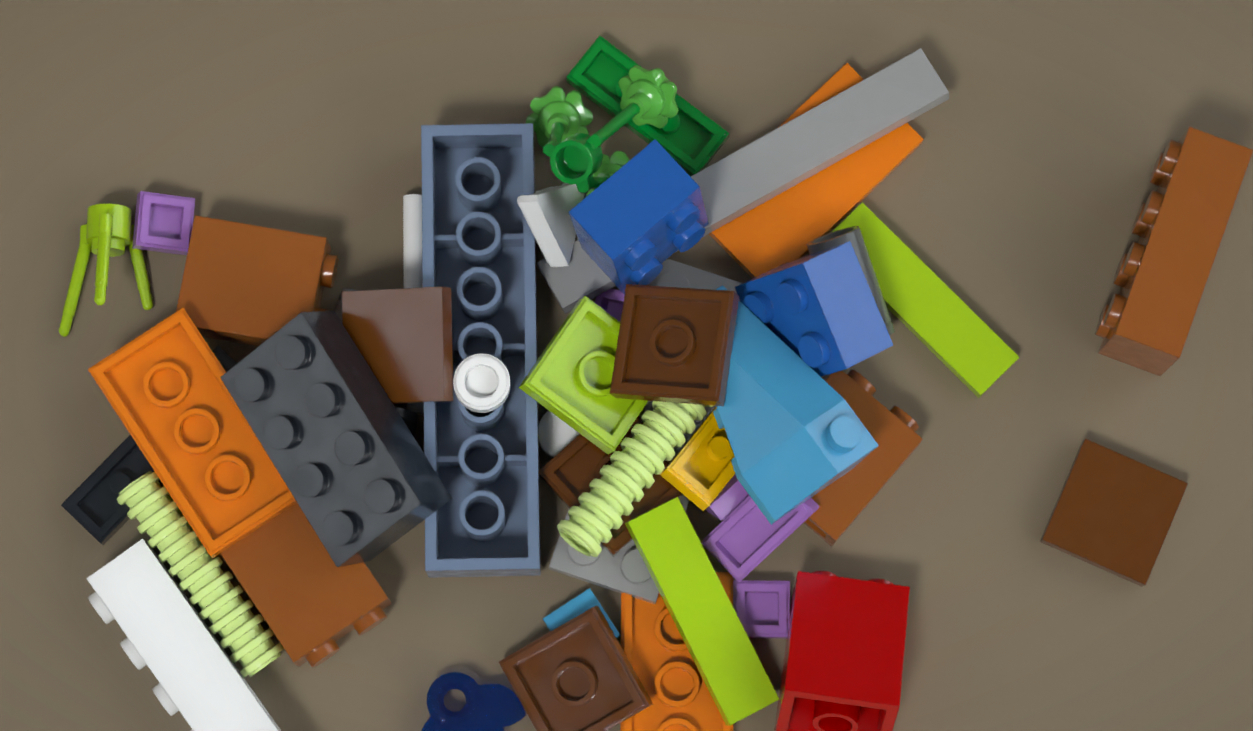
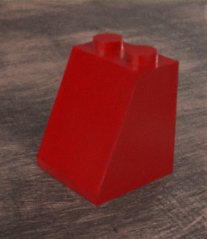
(843, 654)

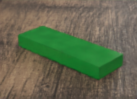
(687, 137)

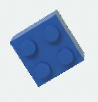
(640, 217)
(820, 309)

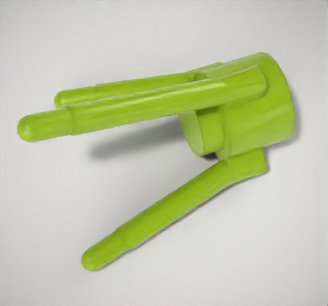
(106, 236)

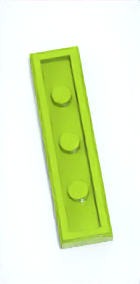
(932, 308)
(702, 611)

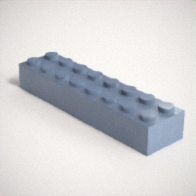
(488, 257)

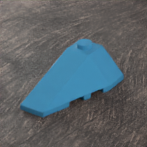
(784, 422)

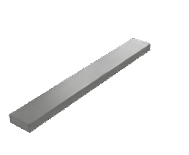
(784, 158)

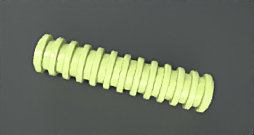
(628, 475)
(200, 574)

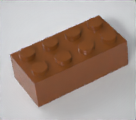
(1175, 251)

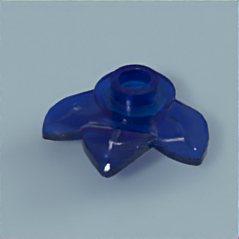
(486, 707)

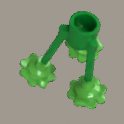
(563, 132)

